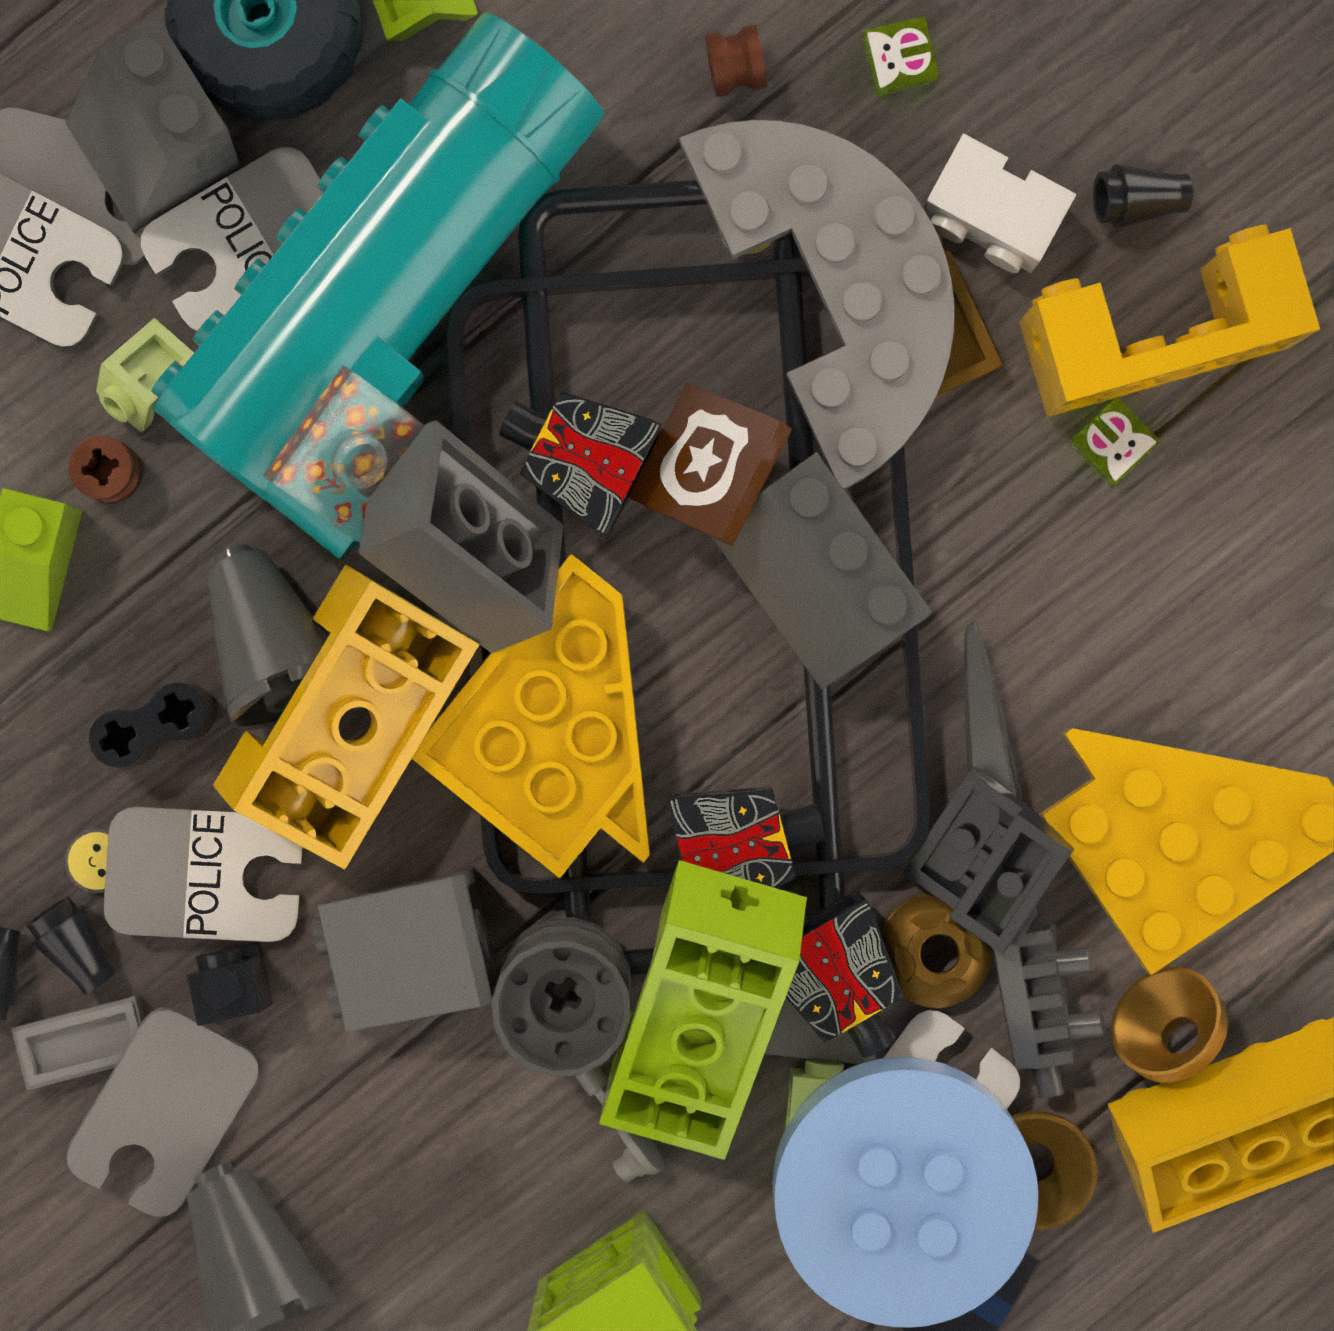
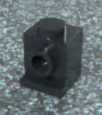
(229, 984)

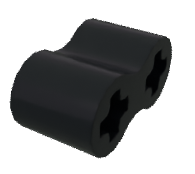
(152, 725)

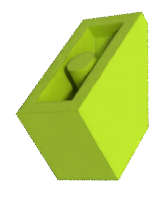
(34, 556)

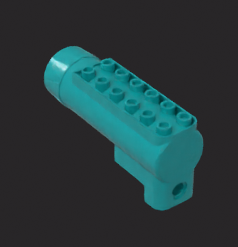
(379, 255)

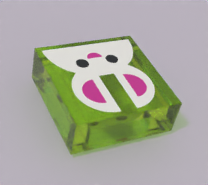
(900, 56)
(1114, 442)

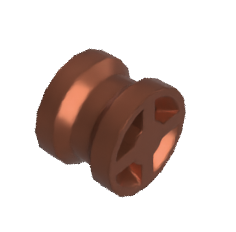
(736, 60)
(118, 469)

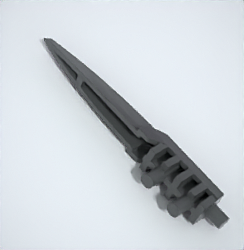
(1031, 967)

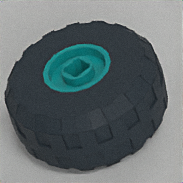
(267, 58)

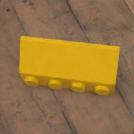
(1230, 1127)

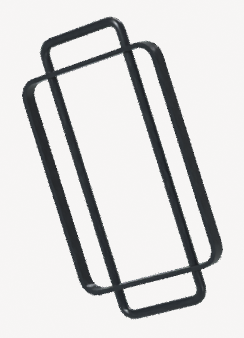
(787, 270)

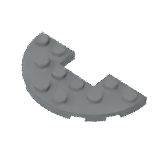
(870, 262)

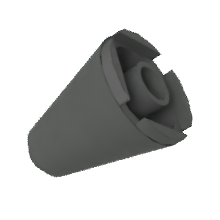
(261, 636)
(248, 1257)

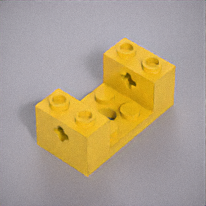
(1256, 306)
(378, 658)

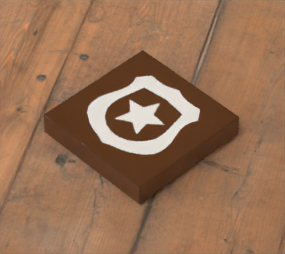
(710, 463)

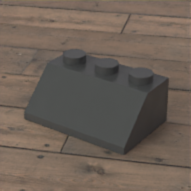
(465, 541)
(822, 573)

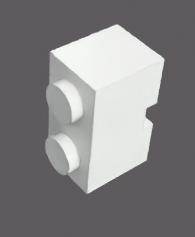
(995, 207)

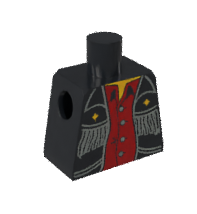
(583, 455)
(743, 832)
(845, 975)

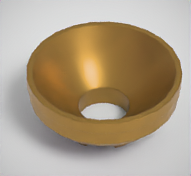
(903, 937)
(1154, 1010)
(1073, 1172)

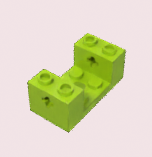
(715, 967)
(618, 1285)

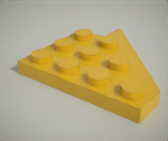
(551, 731)
(1186, 837)

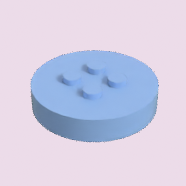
(904, 1192)

